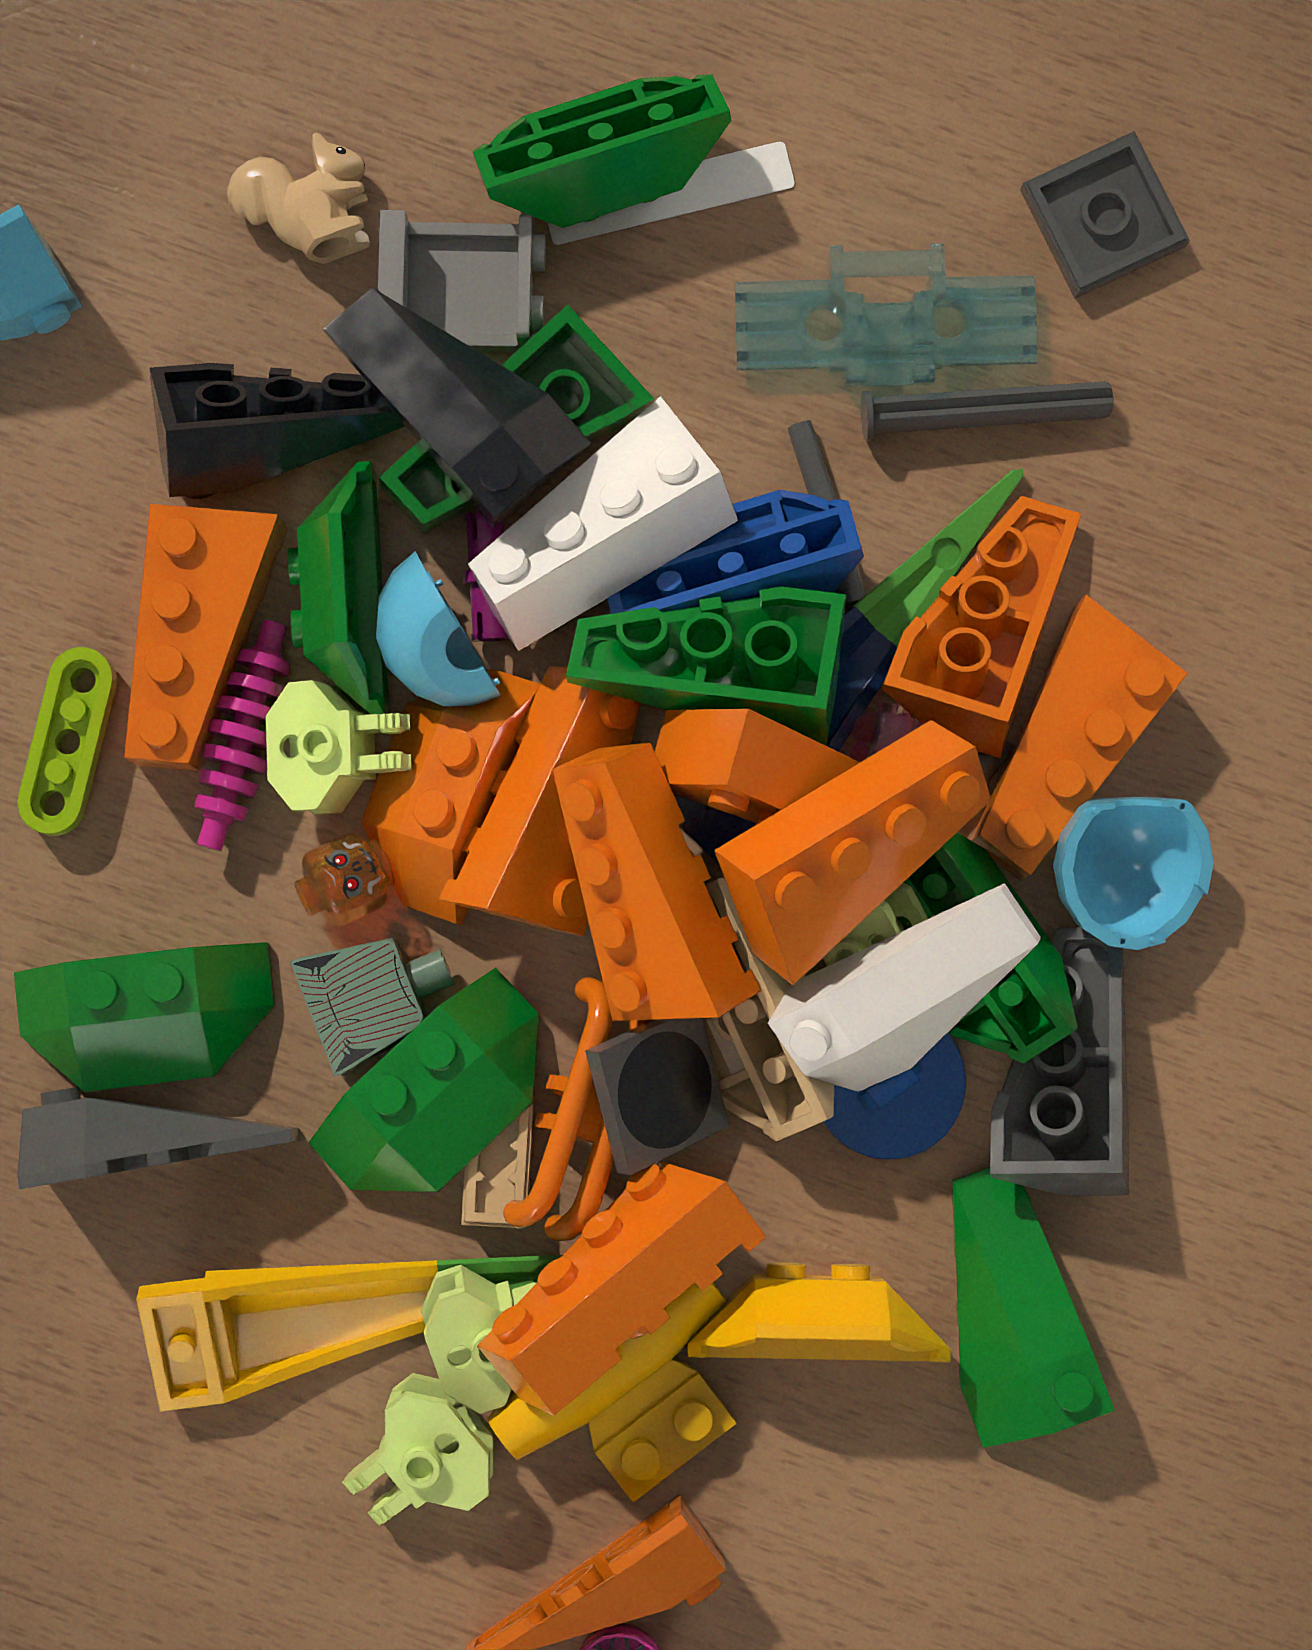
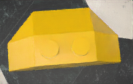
(817, 1318)

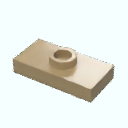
(499, 1175)

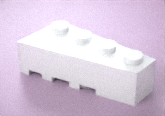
(604, 527)

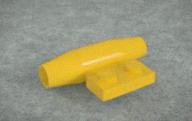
(643, 1412)

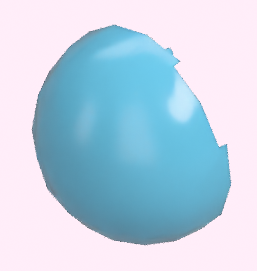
(426, 642)
(1133, 868)

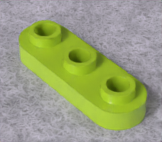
(60, 713)

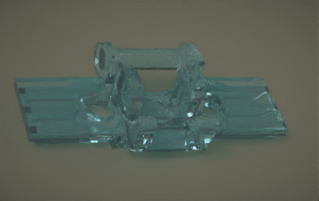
(886, 340)

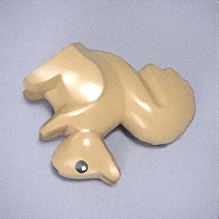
(308, 211)

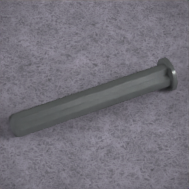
(984, 407)

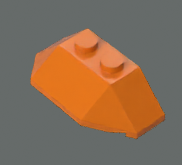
(429, 811)

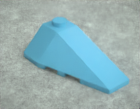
(32, 283)

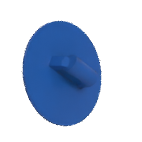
(904, 1111)

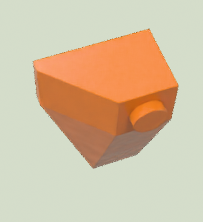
(980, 636)
(632, 1577)

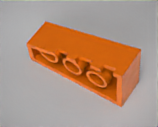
(194, 617)
(522, 853)
(617, 1282)

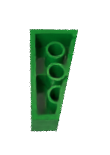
(565, 363)

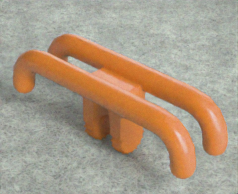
(576, 1119)

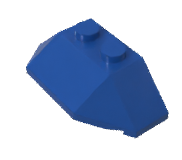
(775, 543)

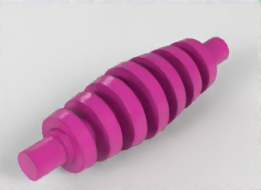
(241, 735)

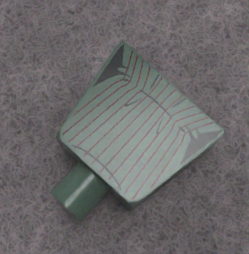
(367, 998)

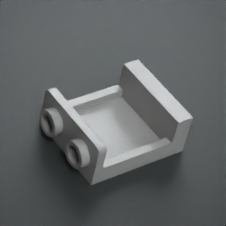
(466, 277)

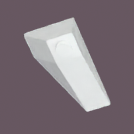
(903, 994)

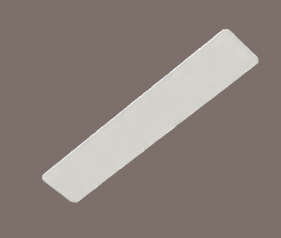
(713, 184)

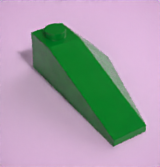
(747, 653)
(1019, 1335)

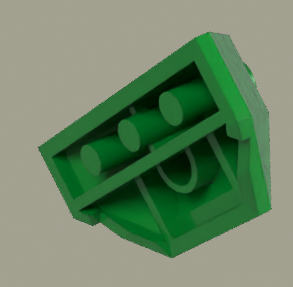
(605, 149)
(341, 589)
(1033, 1001)
(145, 1013)
(437, 1093)

